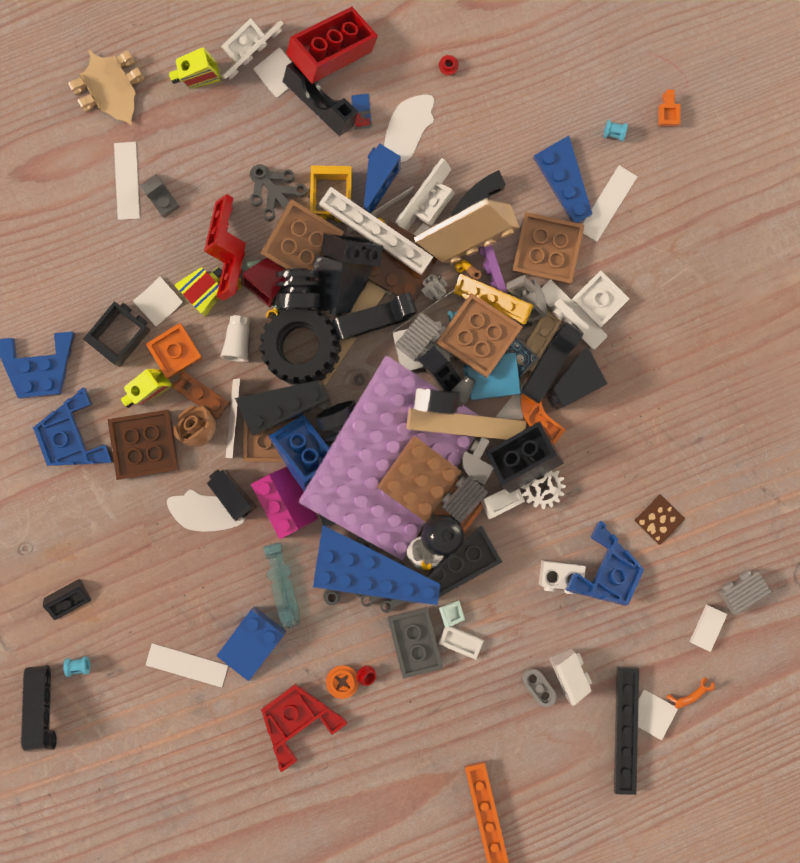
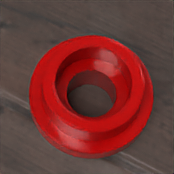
(448, 71)
(366, 675)

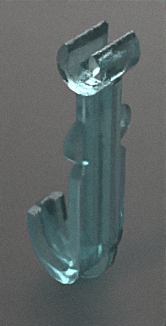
(282, 587)

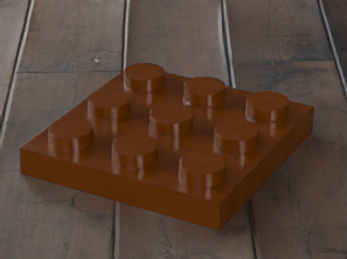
(397, 276)
(143, 444)

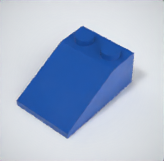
(381, 171)
(300, 449)
(251, 643)

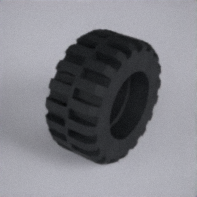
(284, 324)

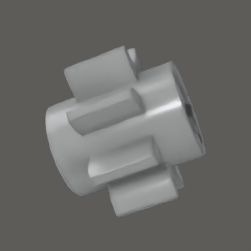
(434, 287)

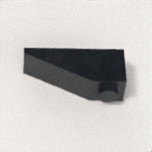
(440, 369)

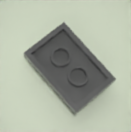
(415, 642)

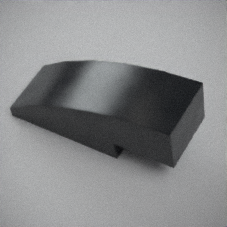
(480, 191)

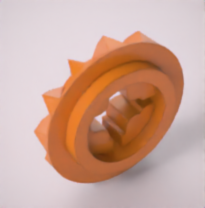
(343, 691)

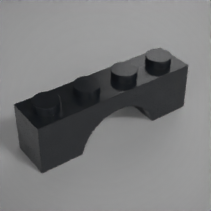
(335, 113)

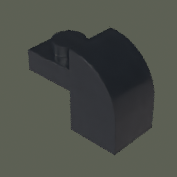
(436, 401)

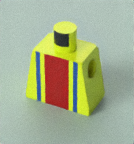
(196, 69)
(201, 289)
(145, 387)

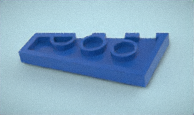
(564, 177)

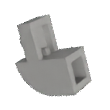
(531, 293)
(473, 465)

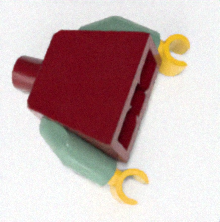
(261, 280)

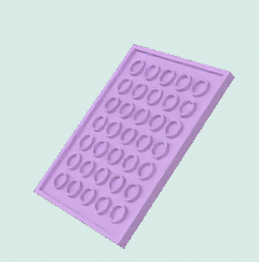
(364, 452)

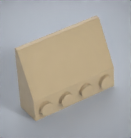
(469, 231)

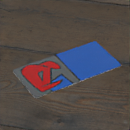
(362, 104)

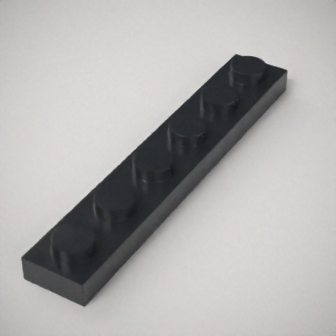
(626, 730)

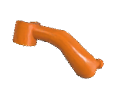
(691, 698)

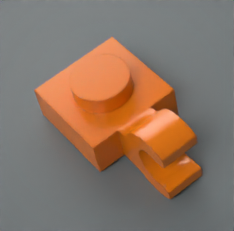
(669, 112)

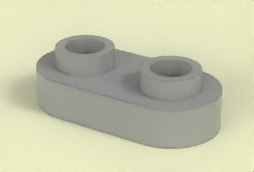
(539, 686)

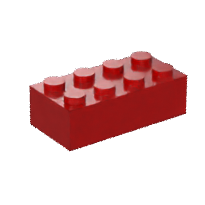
(331, 44)

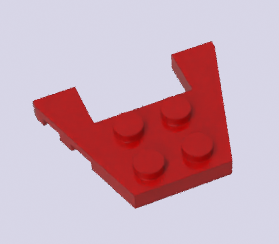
(291, 714)

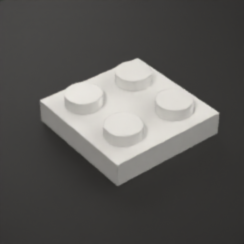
(600, 299)

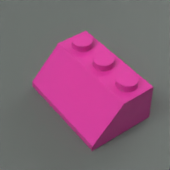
(279, 499)

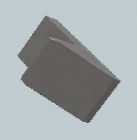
(159, 196)

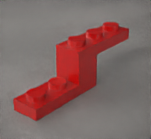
(225, 247)

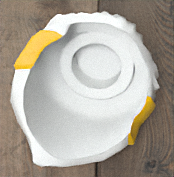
(421, 557)

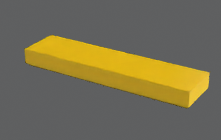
(507, 304)

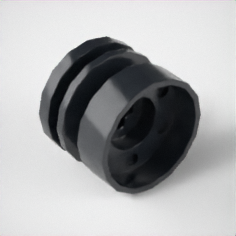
(297, 288)
(334, 419)

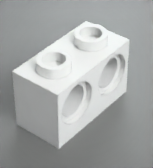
(562, 572)

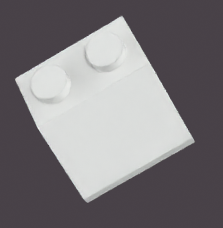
(571, 676)

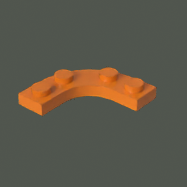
(534, 413)

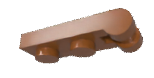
(201, 395)

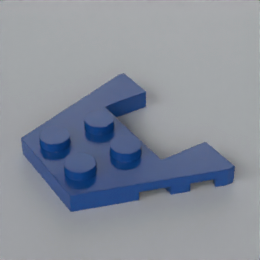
(37, 374)
(61, 438)
(616, 576)

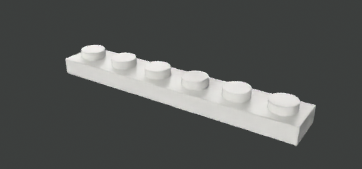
(375, 230)

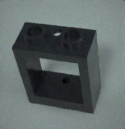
(351, 249)
(103, 323)

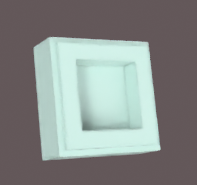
(452, 613)

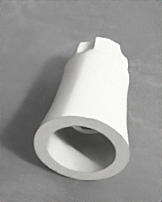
(237, 340)

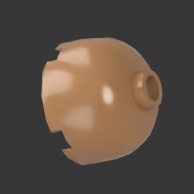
(195, 426)

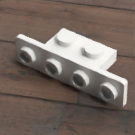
(245, 42)
(429, 199)
(568, 311)

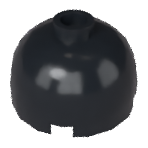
(442, 535)

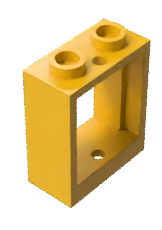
(329, 173)

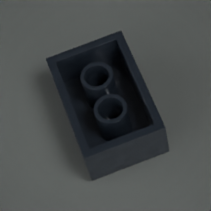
(524, 457)

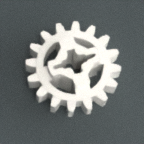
(539, 495)

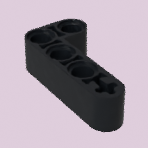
(375, 318)
(551, 362)
(36, 710)

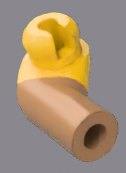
(470, 269)

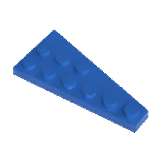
(360, 570)

